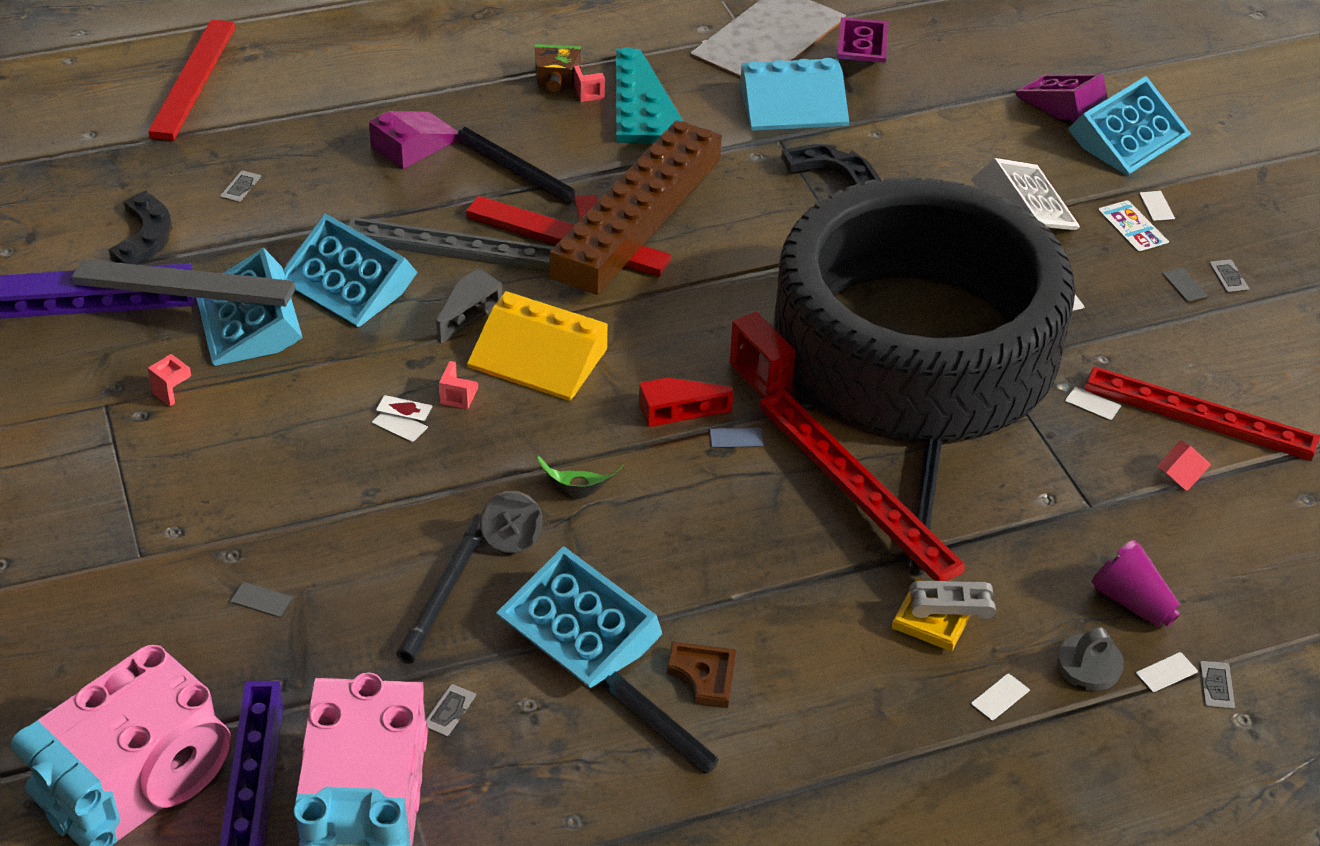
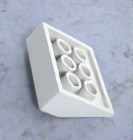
(1028, 188)

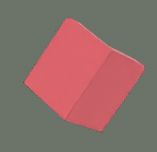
(590, 86)
(166, 375)
(456, 391)
(1184, 465)

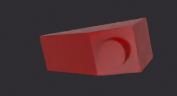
(680, 400)

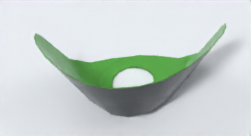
(563, 478)

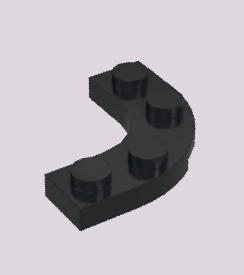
(813, 156)
(153, 234)

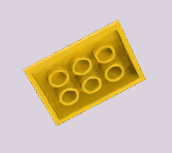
(539, 346)

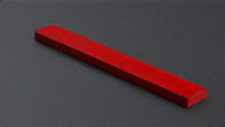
(191, 80)
(552, 231)
(1202, 413)

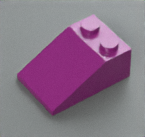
(863, 40)
(1065, 94)
(409, 135)

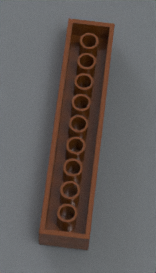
(634, 207)

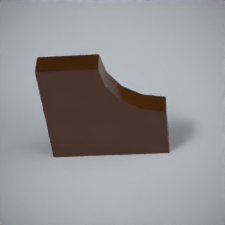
(706, 671)

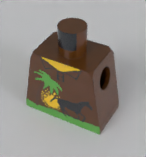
(555, 65)

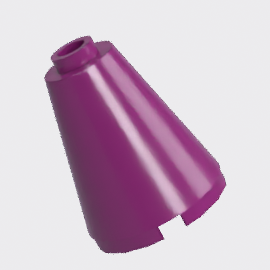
(1137, 586)

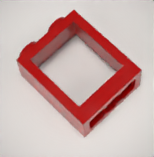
(761, 338)

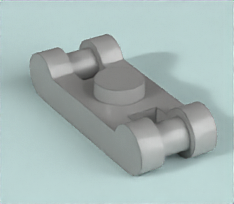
(952, 598)

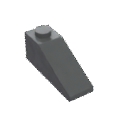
(468, 302)

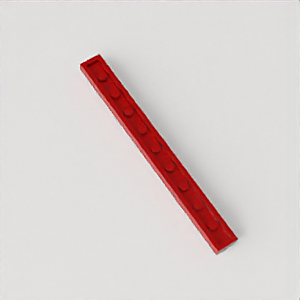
(863, 488)

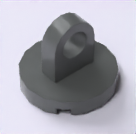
(511, 521)
(1090, 660)

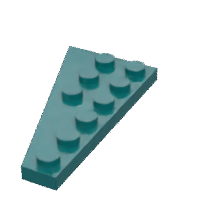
(641, 101)

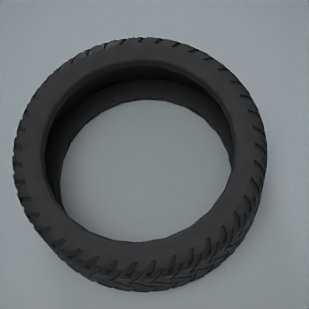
(910, 382)

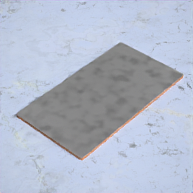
(768, 33)

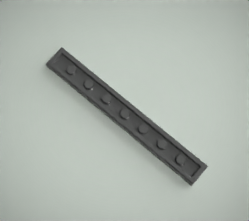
(455, 244)
(184, 282)

